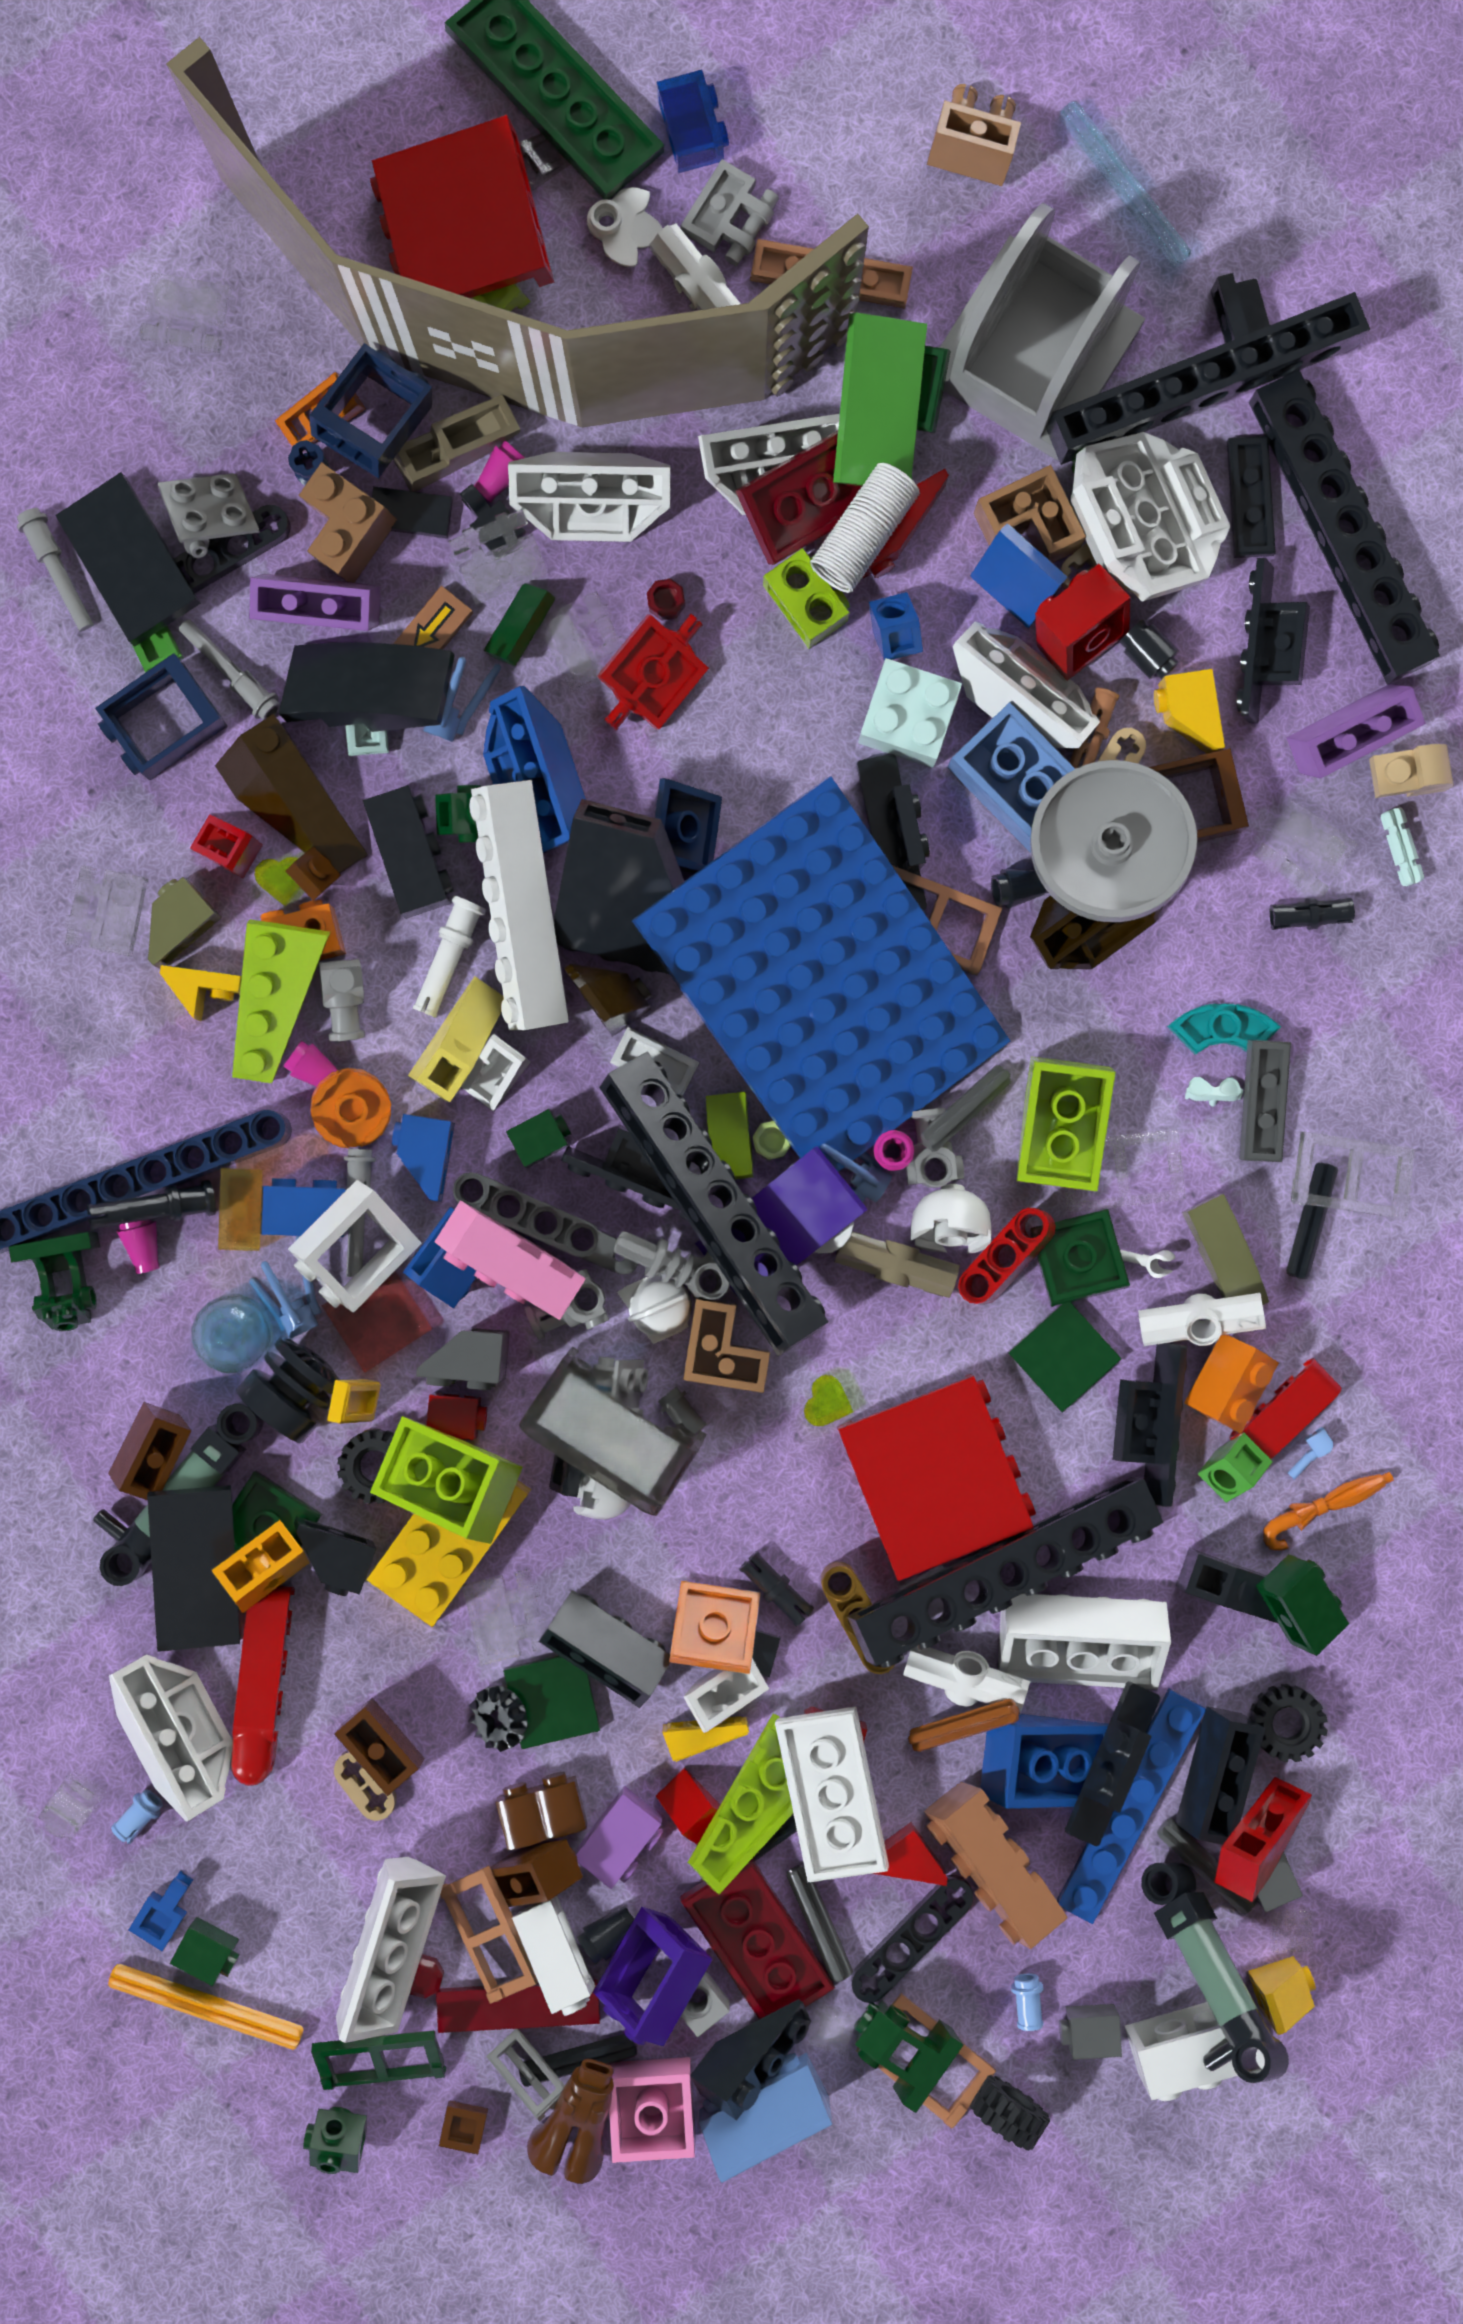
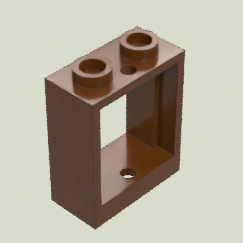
(1225, 786)

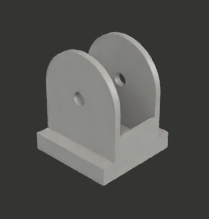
(1039, 332)

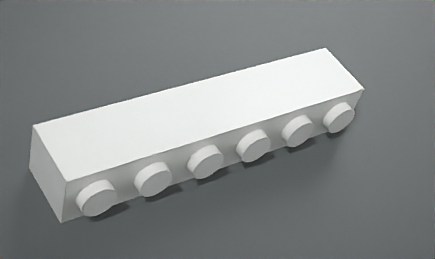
(519, 905)

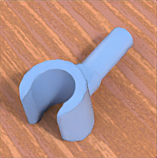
(1320, 1446)

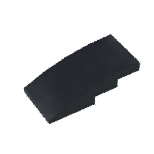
(367, 685)

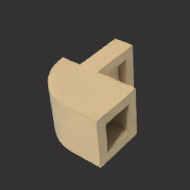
(1412, 771)

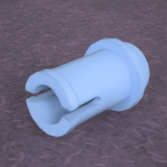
(144, 1808)
(1028, 2001)

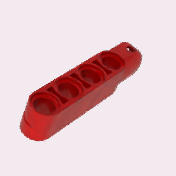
(259, 1685)

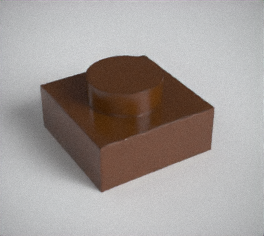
(313, 873)
(463, 2127)

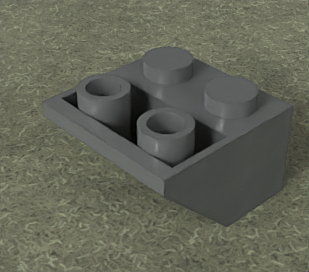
(469, 1356)

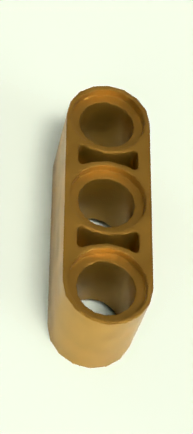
(847, 1600)

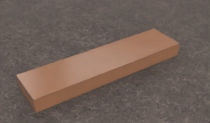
(881, 281)

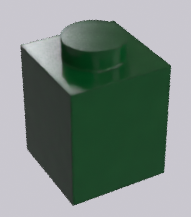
(539, 1137)
(206, 1952)

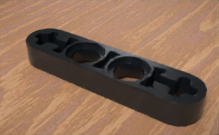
(224, 561)
(916, 1942)

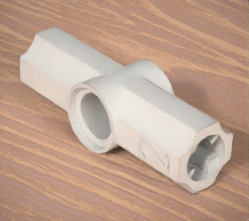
(691, 272)
(1182, 1320)
(965, 1677)

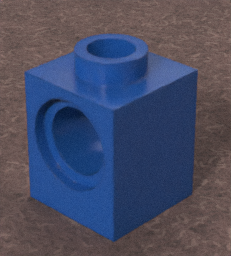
(896, 626)

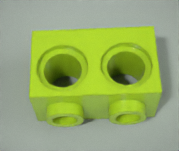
(798, 602)

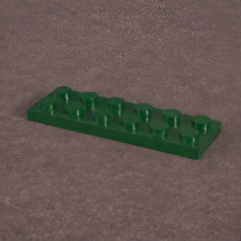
(556, 91)

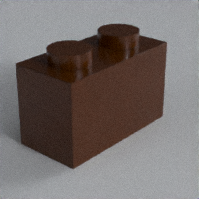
(149, 1451)
(379, 1746)
(537, 1873)

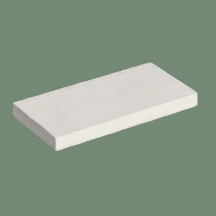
(832, 1794)

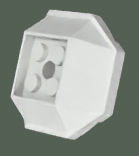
(1148, 513)

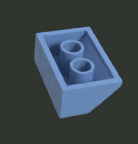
(1010, 770)
(786, 2112)

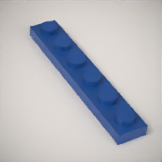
(1101, 1865)

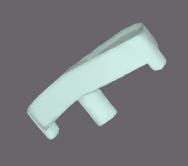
(1202, 1091)

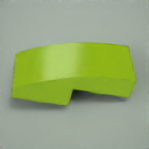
(730, 1131)

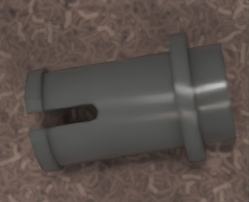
(681, 1411)

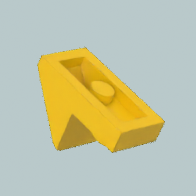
(192, 984)

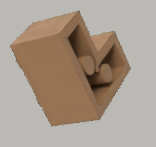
(1033, 507)
(353, 527)
(714, 1359)

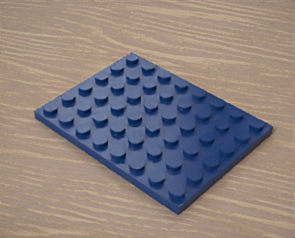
(822, 977)

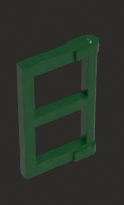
(376, 2046)

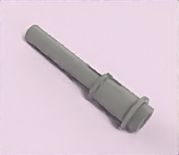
(34, 526)
(243, 683)
(357, 1169)

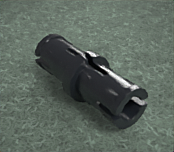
(1311, 913)
(776, 1588)

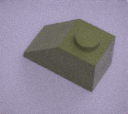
(178, 920)

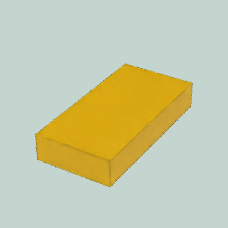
(354, 1401)

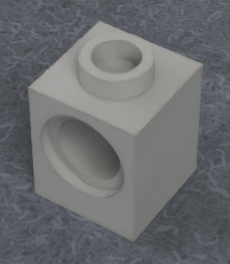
(706, 2013)

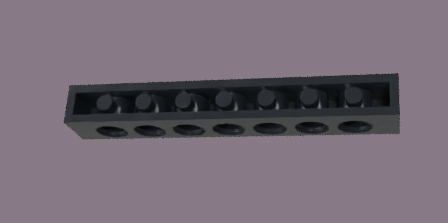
(1209, 377)
(1298, 397)
(713, 1224)
(874, 1623)

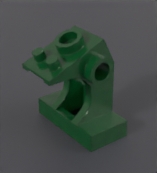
(58, 1255)
(880, 2034)

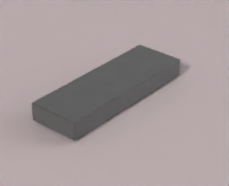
(1265, 1101)

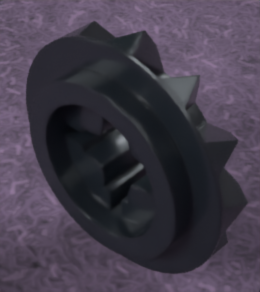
(511, 1714)

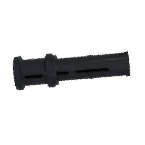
(171, 1204)

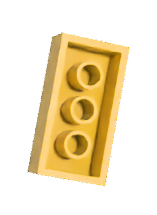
(432, 1564)

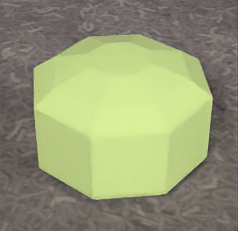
(770, 1141)

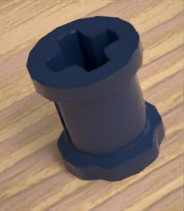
(297, 460)

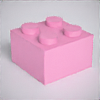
(652, 2110)

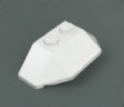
(744, 454)
(590, 494)
(1005, 669)
(174, 1732)

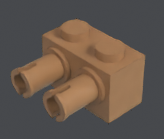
(974, 140)

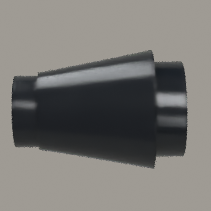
(1016, 887)
(605, 1934)

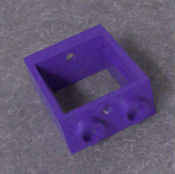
(628, 1966)

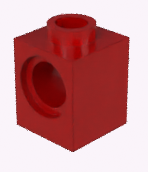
(456, 1415)

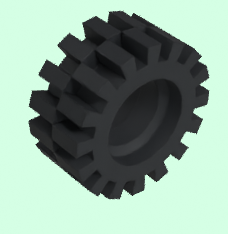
(351, 1459)
(1312, 1722)
(1010, 2112)

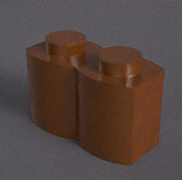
(541, 1811)

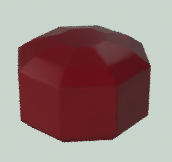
(666, 599)
(427, 1977)

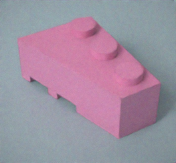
(509, 1260)

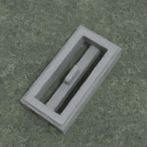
(549, 2100)

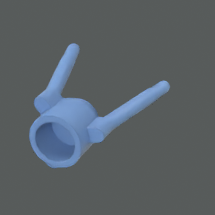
(450, 722)
(868, 1178)
(292, 1316)

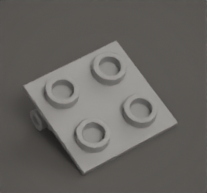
(207, 510)
(626, 1378)

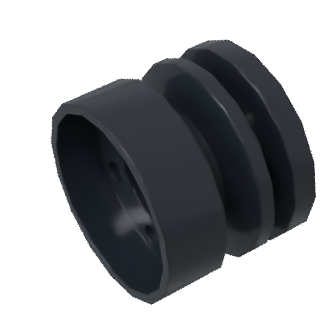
(287, 1394)

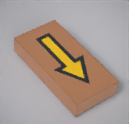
(436, 621)

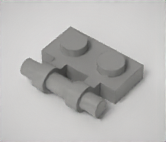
(719, 205)

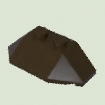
(1080, 942)

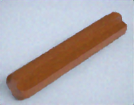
(964, 1725)

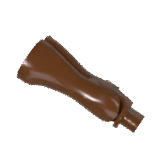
(581, 2104)

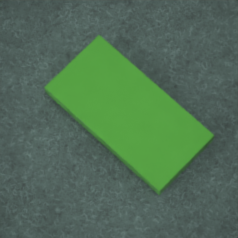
(879, 396)

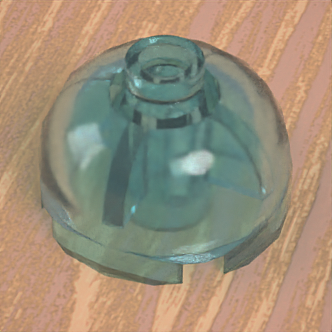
(232, 1333)

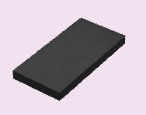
(127, 559)
(188, 1539)

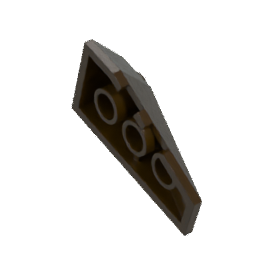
(282, 789)
(611, 995)

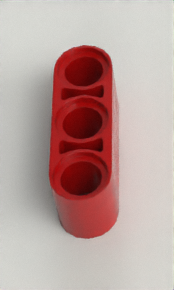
(988, 1263)
(1291, 1409)

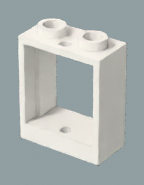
(333, 1225)
(555, 1956)

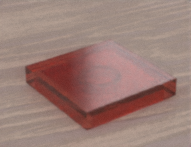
(381, 1324)

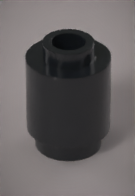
(1150, 650)

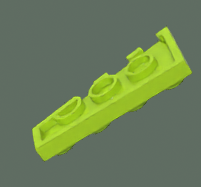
(274, 985)
(748, 1814)

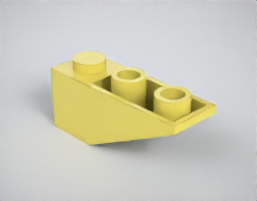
(458, 1041)

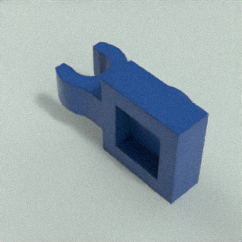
(161, 1915)

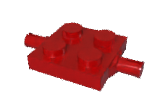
(653, 671)

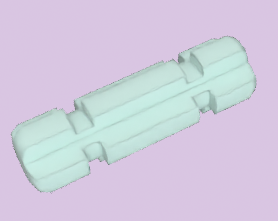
(1402, 847)

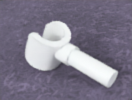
(1150, 1262)

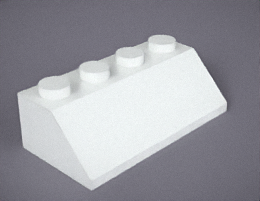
(1084, 1640)
(389, 1949)

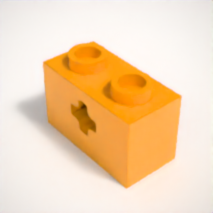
(261, 1566)

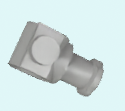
(342, 993)
(915, 1170)
(573, 1315)

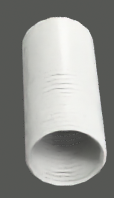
(861, 536)

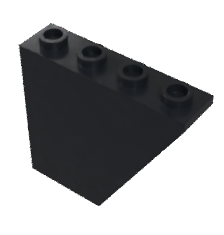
(610, 875)

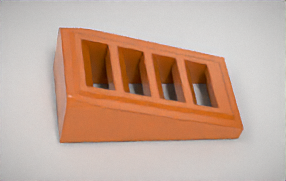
(310, 401)

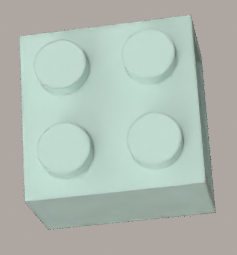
(909, 713)

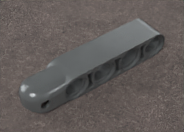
(600, 1253)

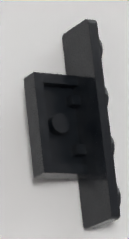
(1274, 642)
(893, 817)
(623, 1170)
(1150, 1421)
(1114, 1764)

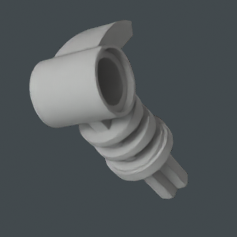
(671, 1264)

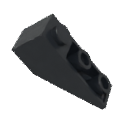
(1223, 1584)
(747, 2058)

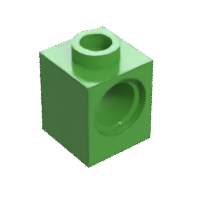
(1235, 1467)

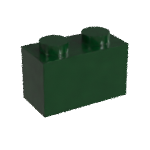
(1303, 1604)

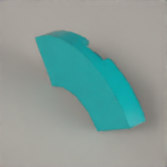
(1222, 1025)

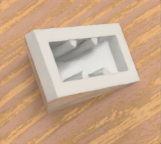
(495, 1072)
(723, 1694)

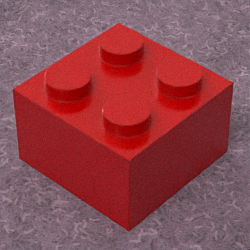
(1082, 621)

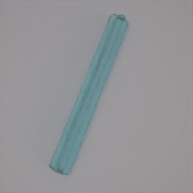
(1125, 184)

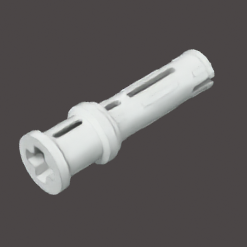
(455, 937)

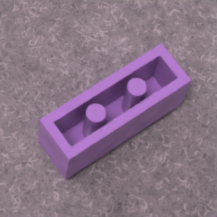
(314, 602)
(1356, 730)

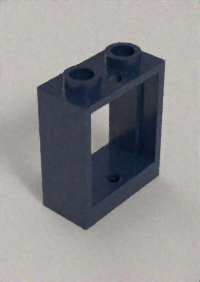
(349, 440)
(139, 690)

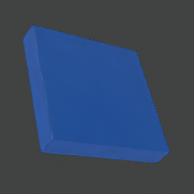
(1017, 575)

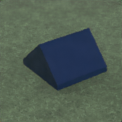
(690, 822)

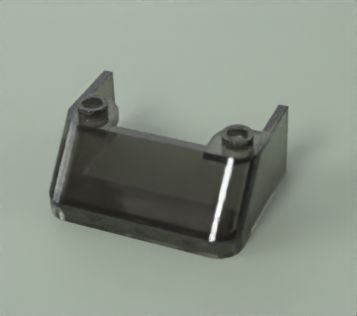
(608, 1437)

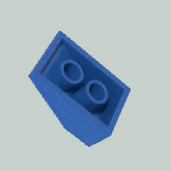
(1039, 1761)

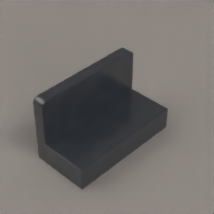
(1238, 306)

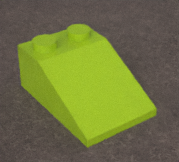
(1064, 1123)
(446, 1480)

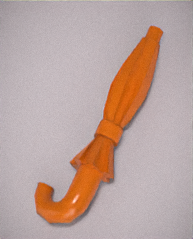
(1339, 1498)

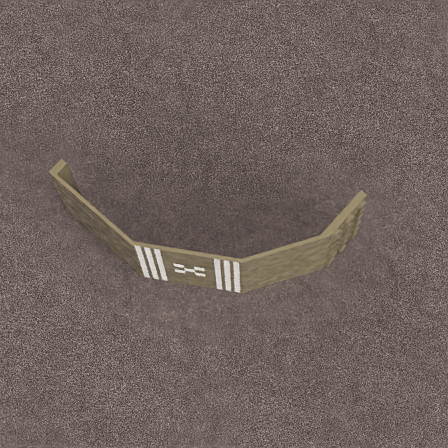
(565, 374)

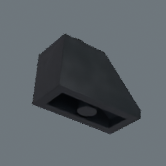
(336, 1555)

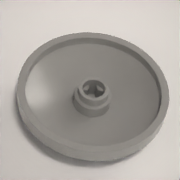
(1113, 841)

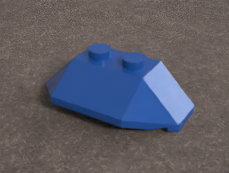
(530, 744)

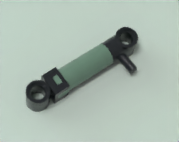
(203, 1467)
(1189, 1921)

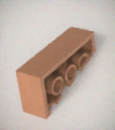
(994, 1864)

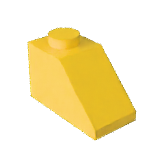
(1191, 708)
(1283, 1992)

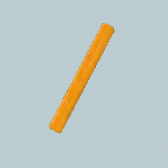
(205, 2006)

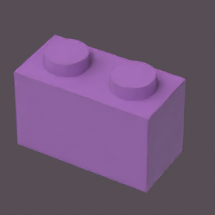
(619, 1837)

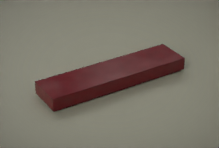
(469, 2010)

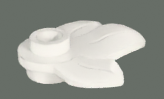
(631, 225)

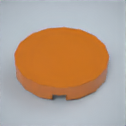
(350, 1108)

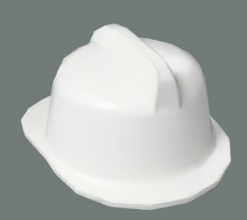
(657, 1307)

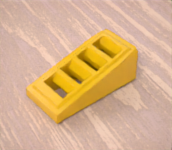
(688, 1739)

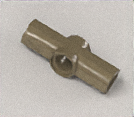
(898, 1264)

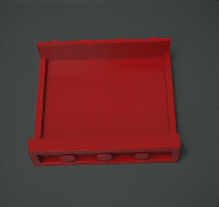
(462, 211)
(937, 1477)

